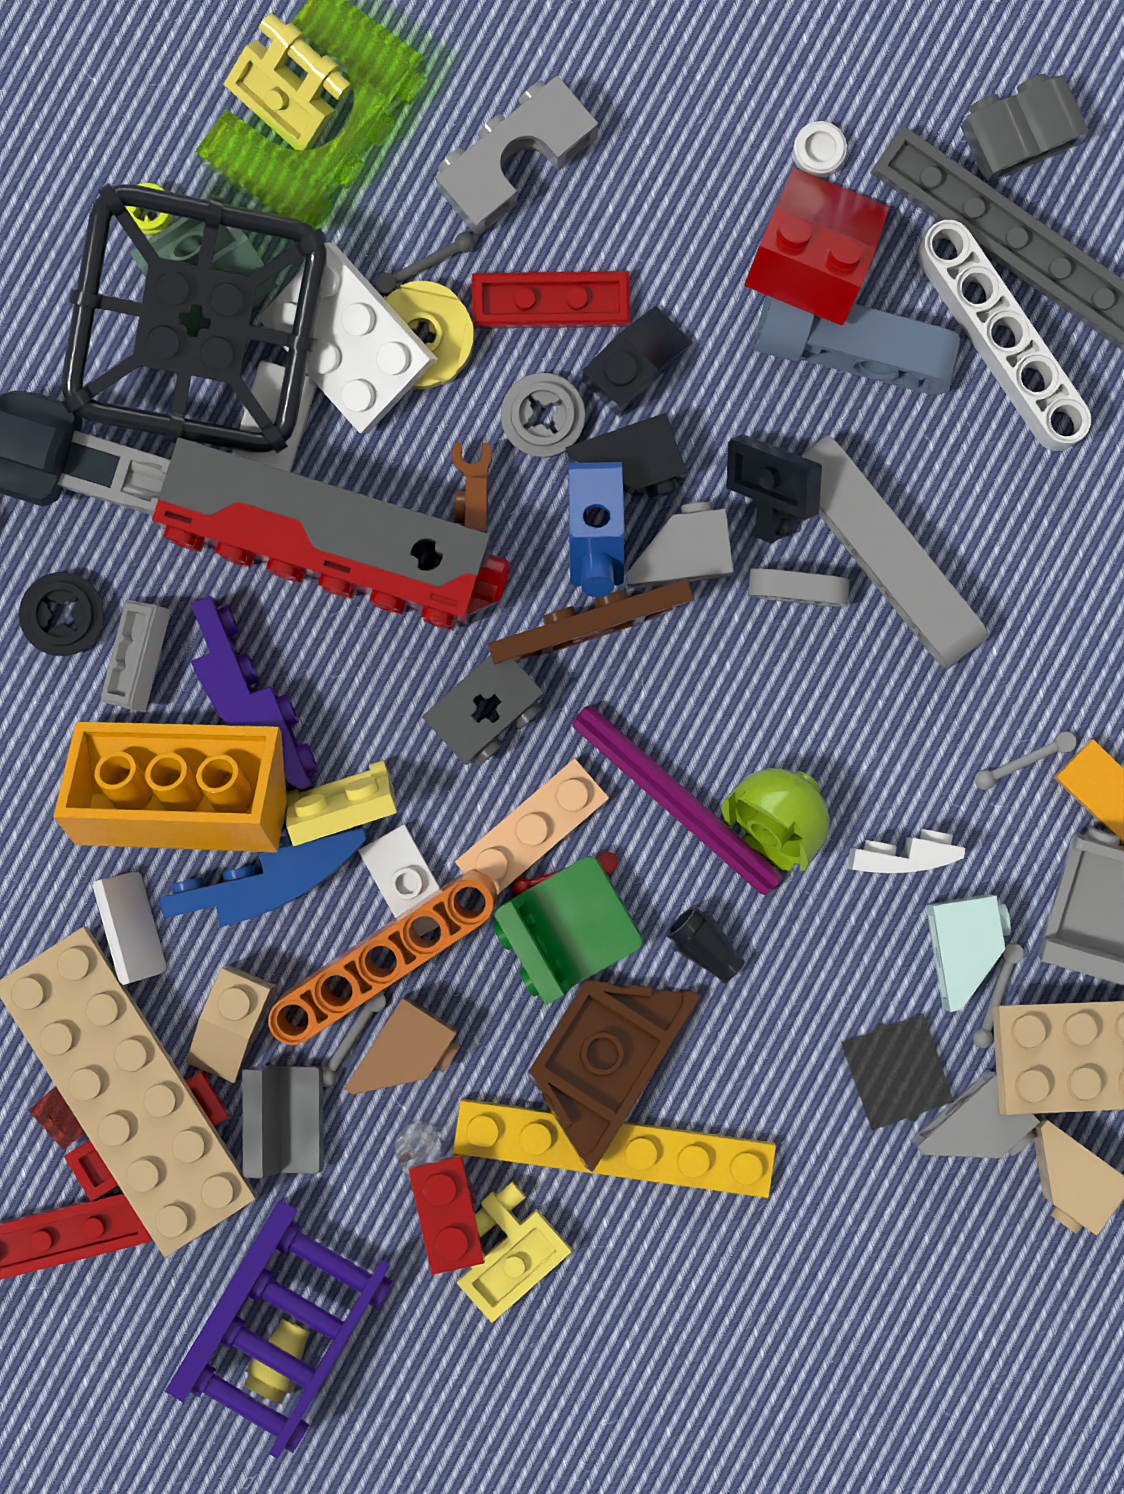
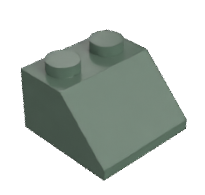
(231, 253)

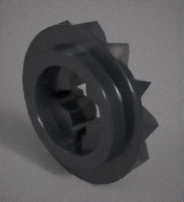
(36, 614)

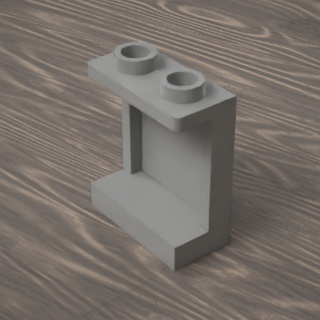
(1088, 909)

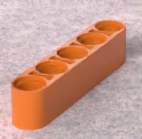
(364, 975)

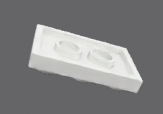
(363, 347)

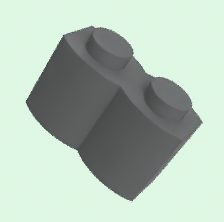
(1023, 127)

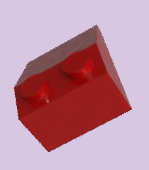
(817, 246)

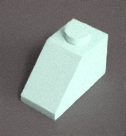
(966, 944)

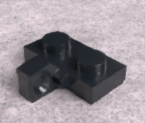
(778, 483)

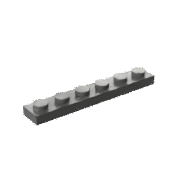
(1006, 233)

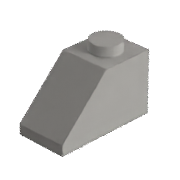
(687, 547)
(975, 1127)

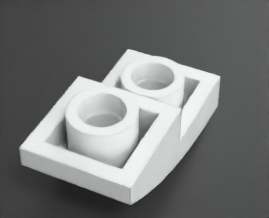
(920, 854)

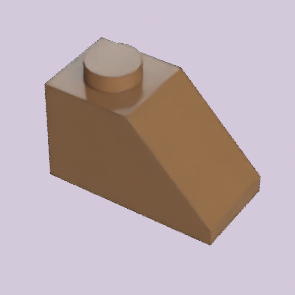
(405, 1049)

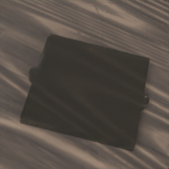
(897, 1071)

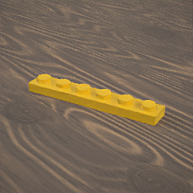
(634, 1153)

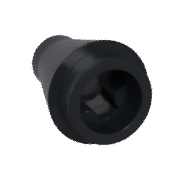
(704, 943)

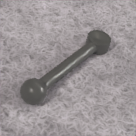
(388, 282)

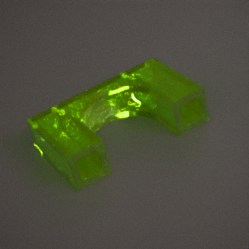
(304, 181)

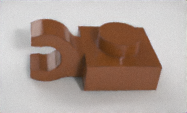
(472, 504)

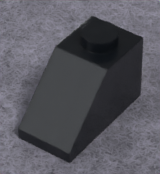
(635, 360)
(647, 456)

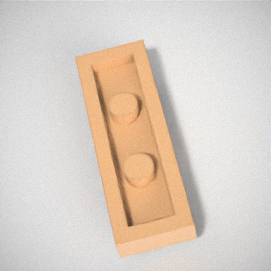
(534, 826)

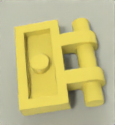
(279, 95)
(517, 1260)

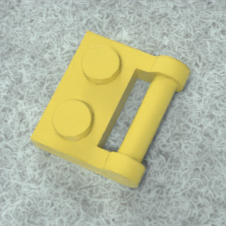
(340, 804)

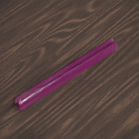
(676, 800)

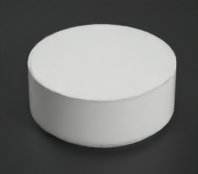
(819, 149)

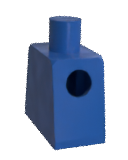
(596, 550)

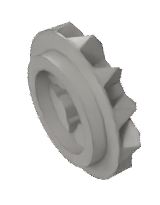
(546, 390)

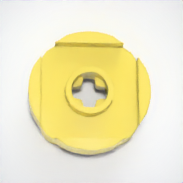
(447, 320)

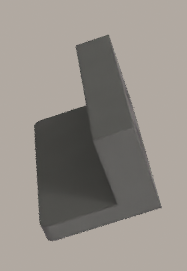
(282, 1120)

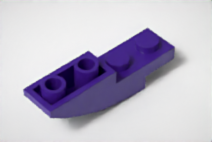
(229, 683)

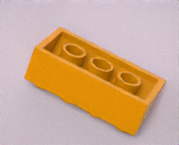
(174, 786)

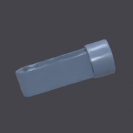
(867, 345)

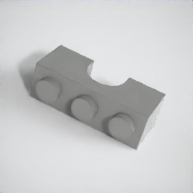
(546, 122)

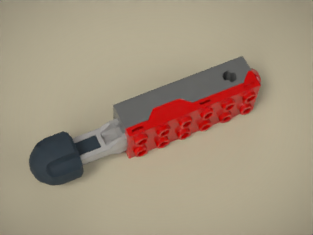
(256, 514)

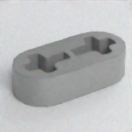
(798, 587)

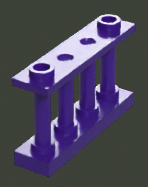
(226, 1328)

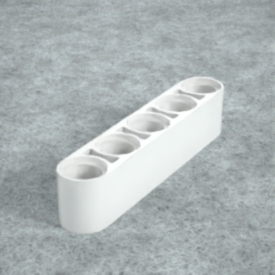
(1003, 309)

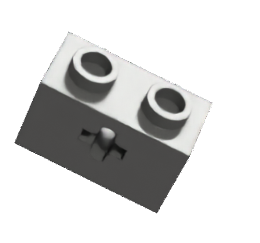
(454, 713)

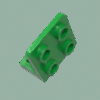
(567, 929)

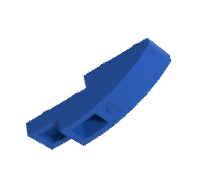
(284, 878)

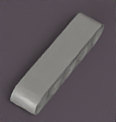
(894, 558)

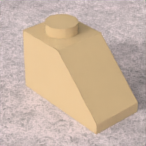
(230, 1022)
(1075, 1180)

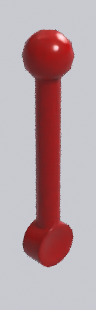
(519, 885)

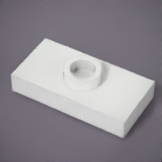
(401, 874)

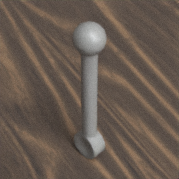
(1063, 743)
(1011, 955)
(372, 1005)

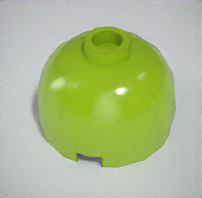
(781, 815)

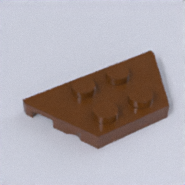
(610, 615)
(605, 1058)

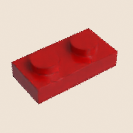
(446, 1215)

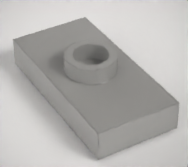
(135, 655)

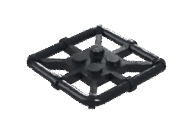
(173, 289)

